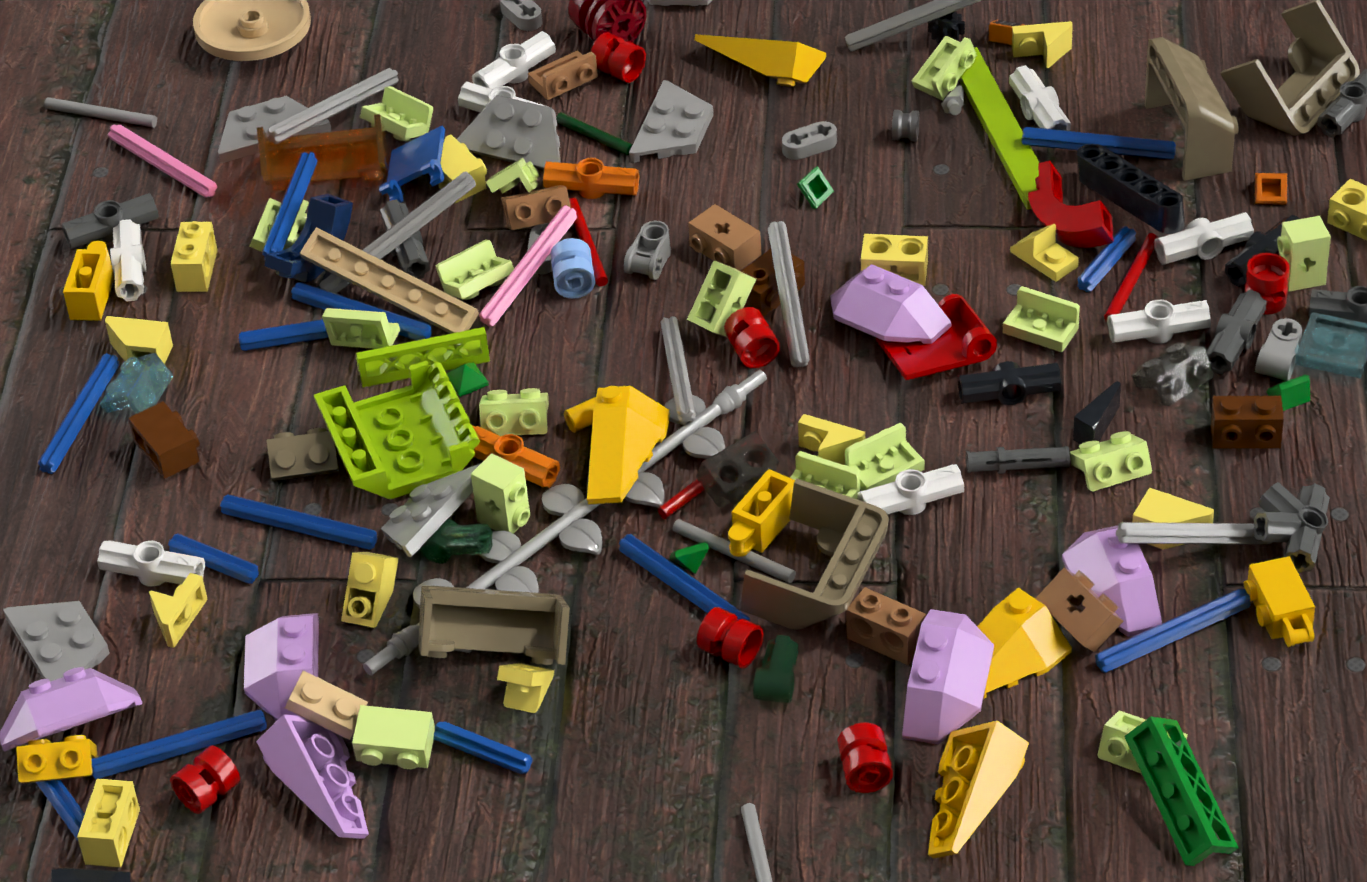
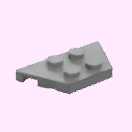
(672, 124)
(241, 127)
(514, 131)
(427, 510)
(57, 637)

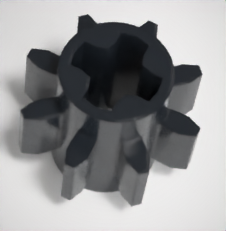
(947, 25)

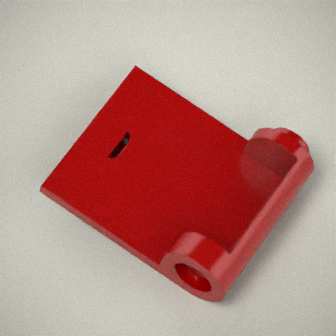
(961, 345)

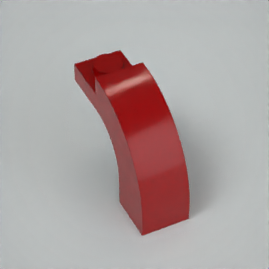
(1075, 225)

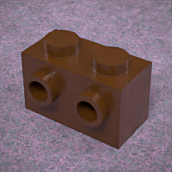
(765, 292)
(1247, 421)
(164, 439)

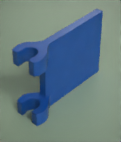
(413, 160)

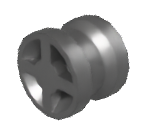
(905, 125)

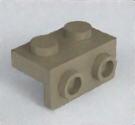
(302, 454)

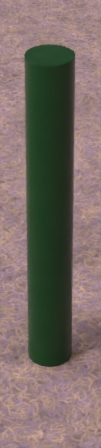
(594, 133)

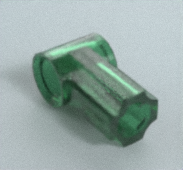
(457, 540)
(776, 677)

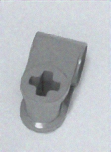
(649, 250)
(1280, 350)

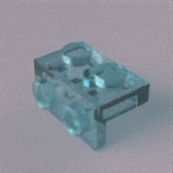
(138, 384)

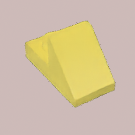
(1046, 39)
(1044, 254)
(827, 437)
(178, 611)
(525, 685)

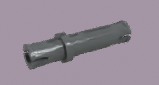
(1017, 459)

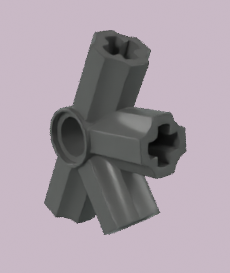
(1293, 521)

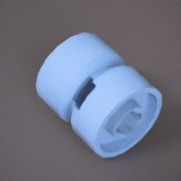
(572, 268)

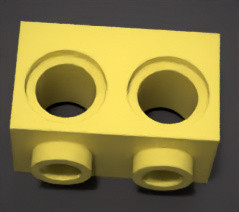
(1349, 209)
(897, 254)
(194, 256)
(108, 823)

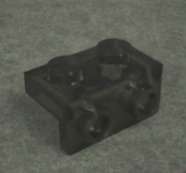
(1175, 372)

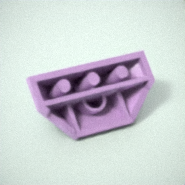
(889, 307)
(1120, 574)
(276, 659)
(946, 677)
(64, 704)

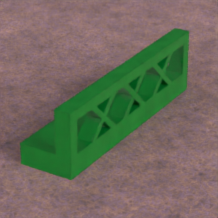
(1179, 790)

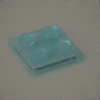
(1334, 345)

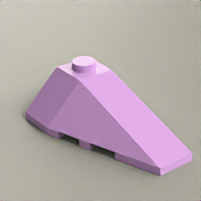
(314, 768)

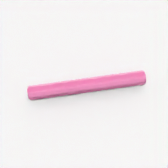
(162, 160)
(527, 266)

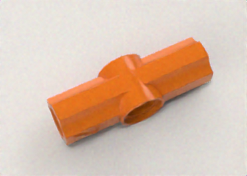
(591, 178)
(537, 467)

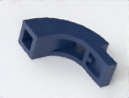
(325, 213)

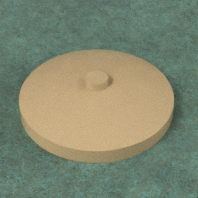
(250, 27)

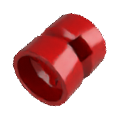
(619, 57)
(1269, 276)
(751, 337)
(732, 638)
(865, 757)
(200, 783)

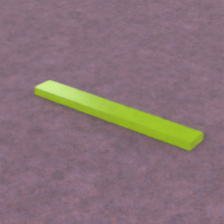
(1001, 127)

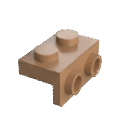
(564, 74)

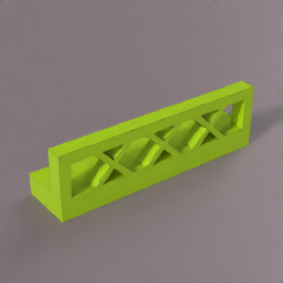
(450, 350)

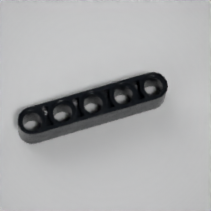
(1131, 188)

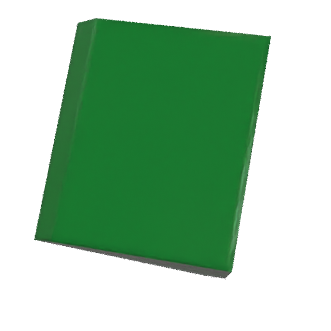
(1293, 392)

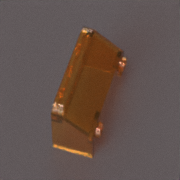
(338, 155)

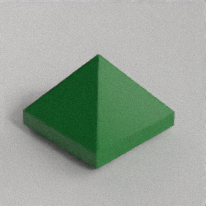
(815, 187)
(467, 379)
(690, 557)

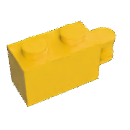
(89, 283)
(761, 514)
(1281, 600)

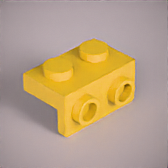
(55, 760)

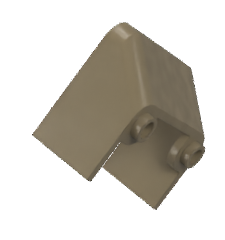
(1320, 66)
(1182, 80)
(847, 533)
(493, 622)

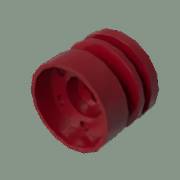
(617, 17)

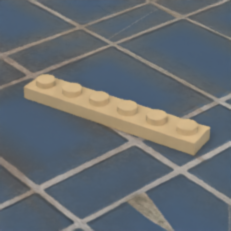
(388, 282)

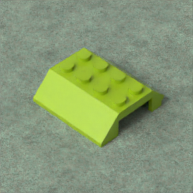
(401, 435)

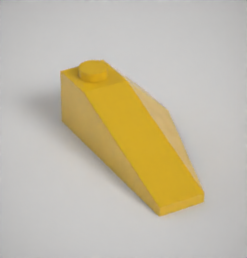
(780, 60)
(622, 439)
(1023, 640)
(975, 772)

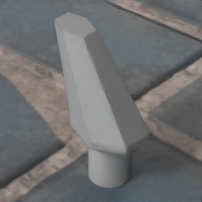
(954, 101)

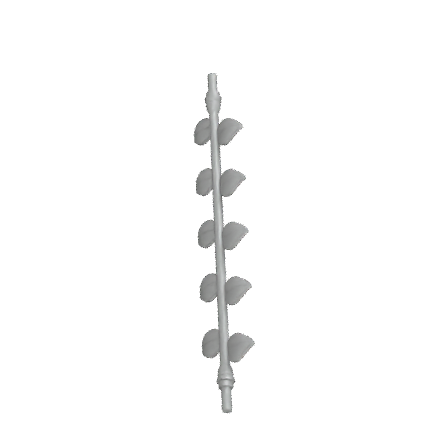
(569, 503)

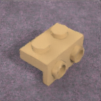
(325, 704)

